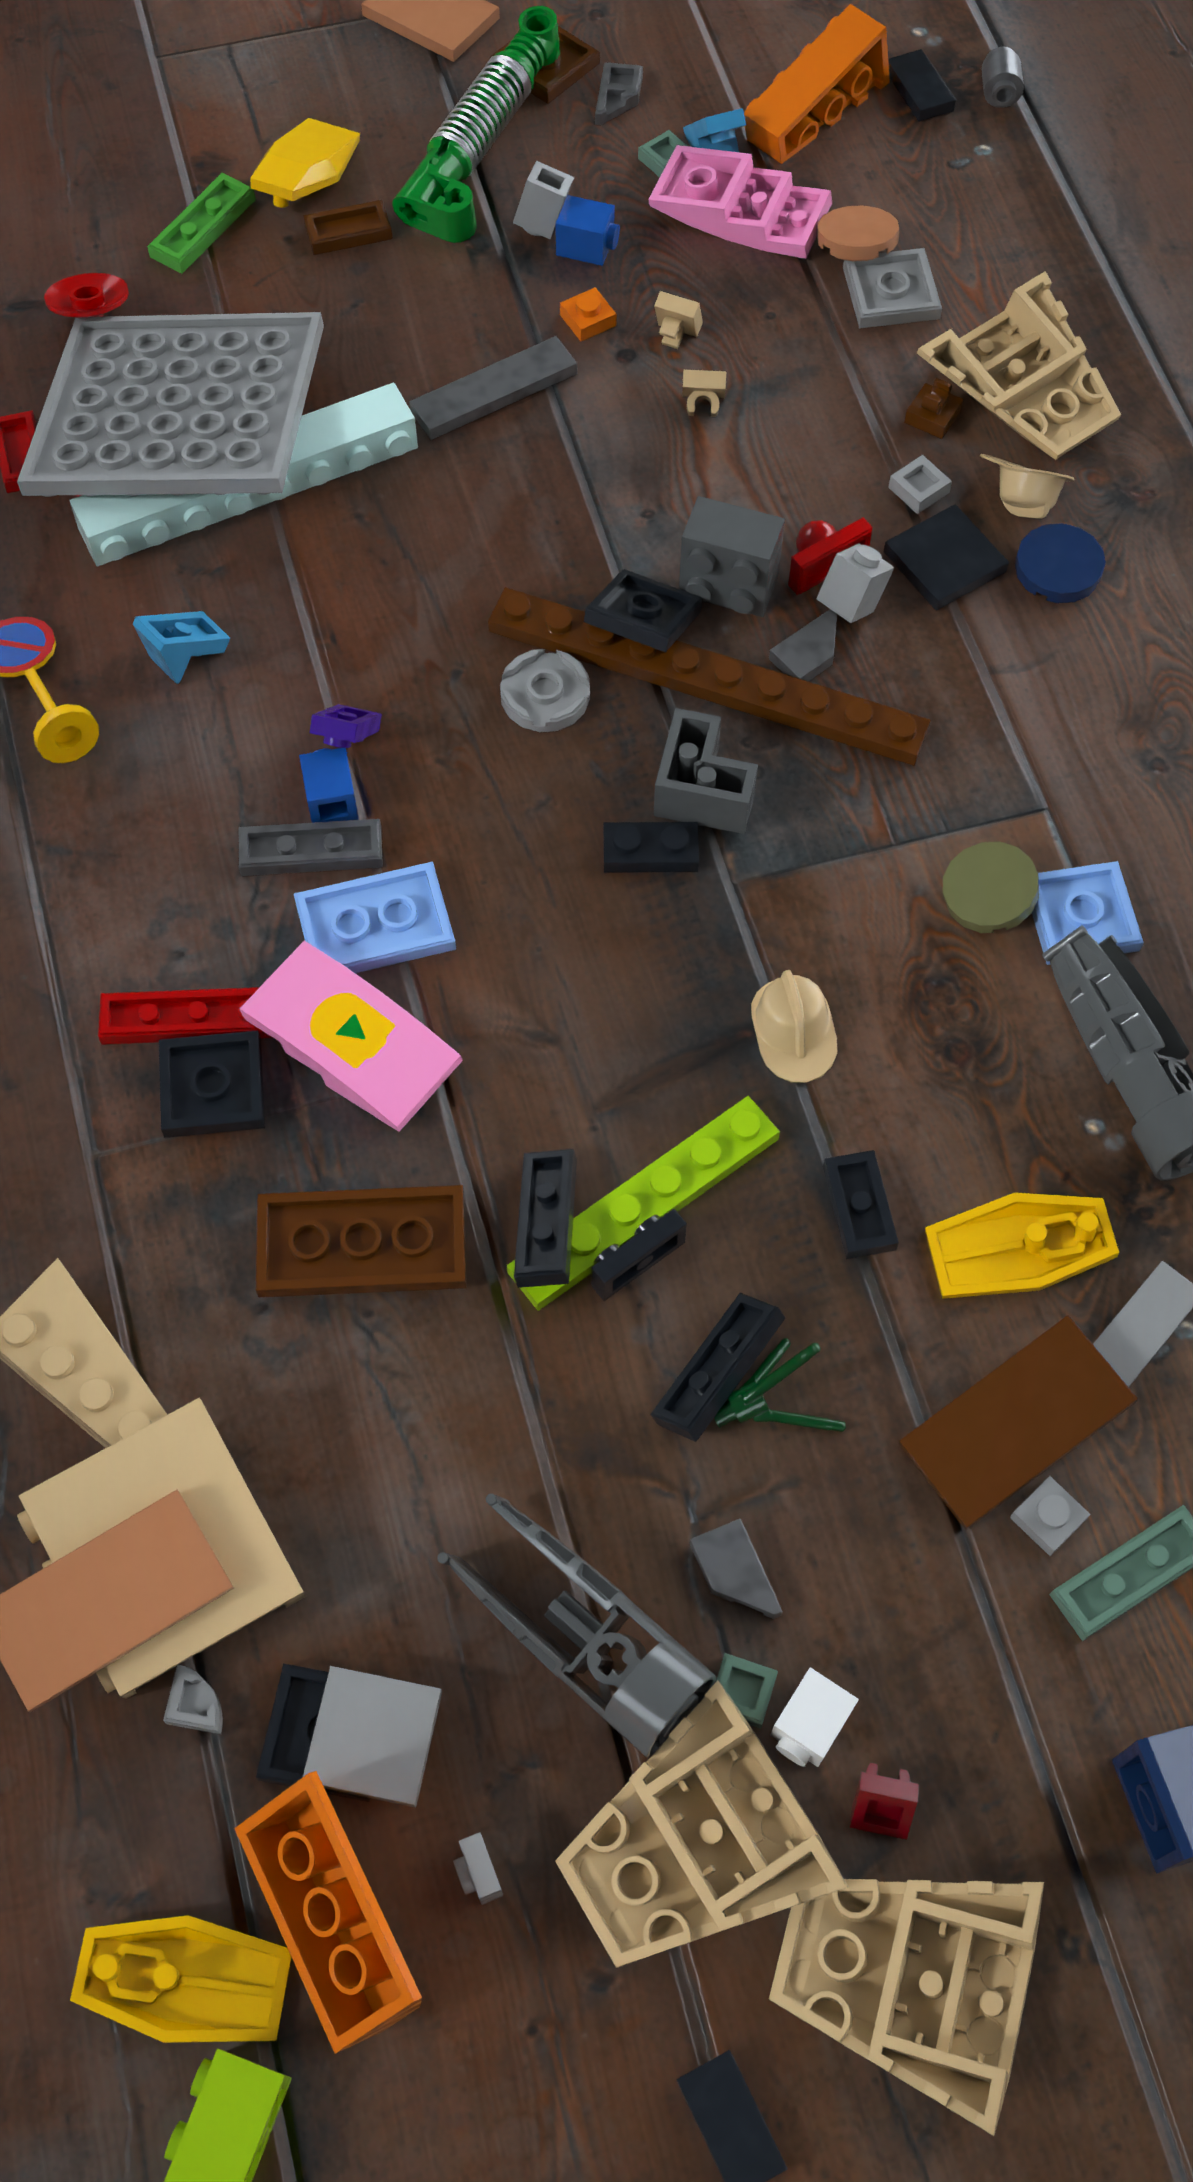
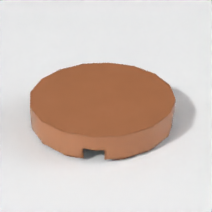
(858, 232)

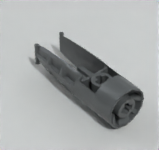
(1130, 1045)
(652, 1689)

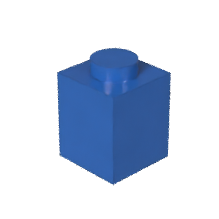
(586, 230)
(328, 785)

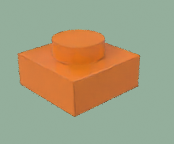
(588, 314)

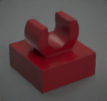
(884, 1803)

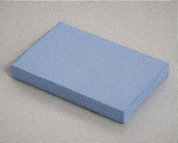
(378, 918)

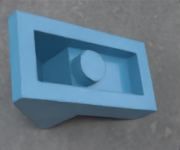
(716, 131)
(177, 637)

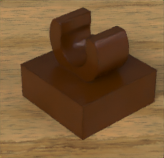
(934, 408)

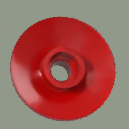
(86, 295)

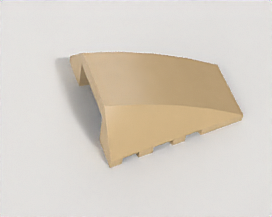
(1029, 371)
(696, 1841)
(918, 1981)

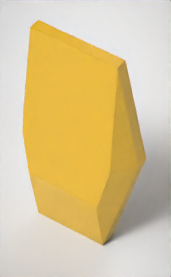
(304, 161)
(1020, 1244)
(183, 1980)

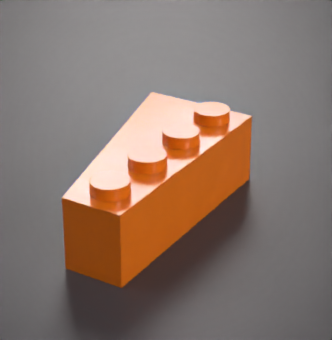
(819, 85)

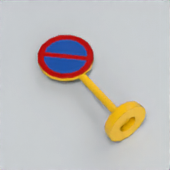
(64, 730)

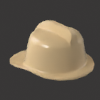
(1027, 490)
(794, 1028)

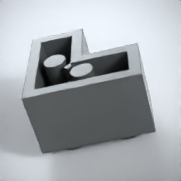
(698, 783)

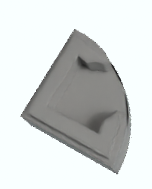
(193, 1703)

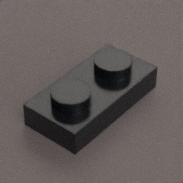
(650, 847)
(860, 1204)
(652, 1242)

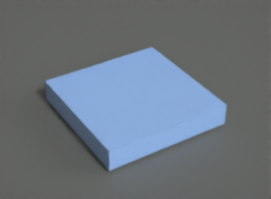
(1086, 897)

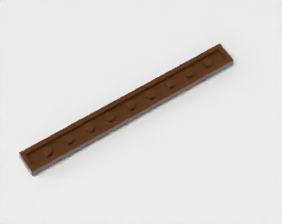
(714, 678)

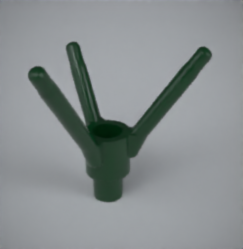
(749, 1400)

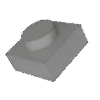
(920, 484)
(1050, 1516)
(476, 1869)

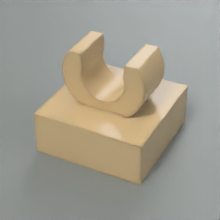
(677, 317)
(703, 385)

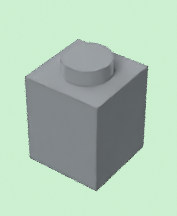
(542, 200)
(855, 582)

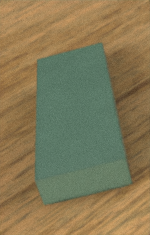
(1128, 1574)

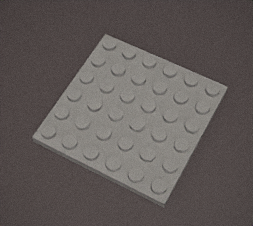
(174, 405)

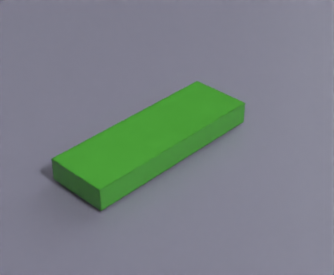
(201, 223)

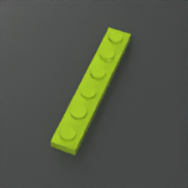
(660, 1187)

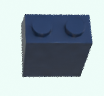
(1160, 1793)

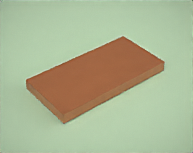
(106, 1599)

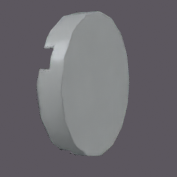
(545, 690)

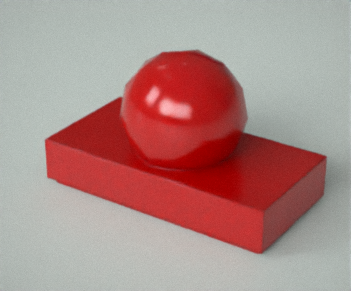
(817, 548)

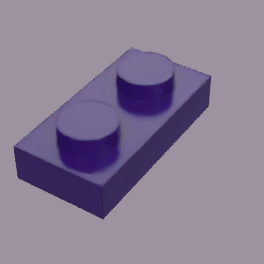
(344, 725)

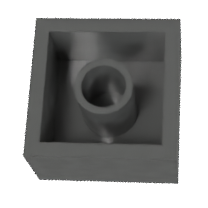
(731, 555)

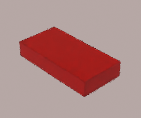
(15, 440)

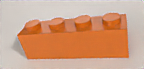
(328, 1915)

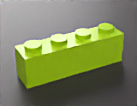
(228, 2122)

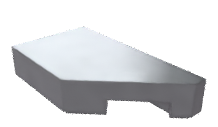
(618, 90)
(808, 649)
(734, 1568)

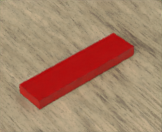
(172, 1014)

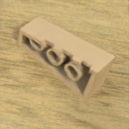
(73, 1359)

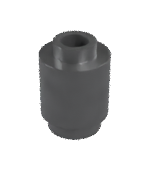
(1002, 77)

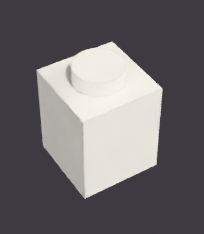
(812, 1719)

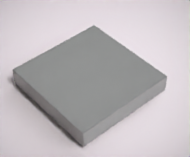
(893, 289)
(373, 1736)

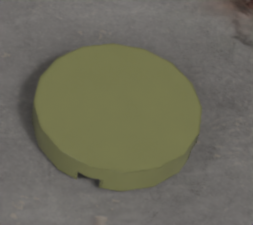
(991, 887)

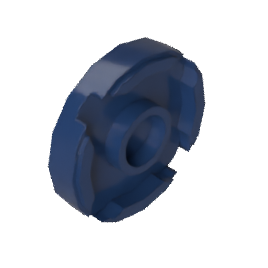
(1060, 562)

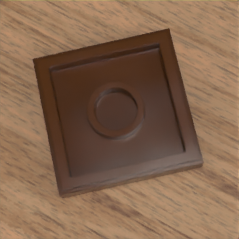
(573, 63)

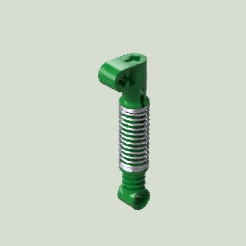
(433, 194)

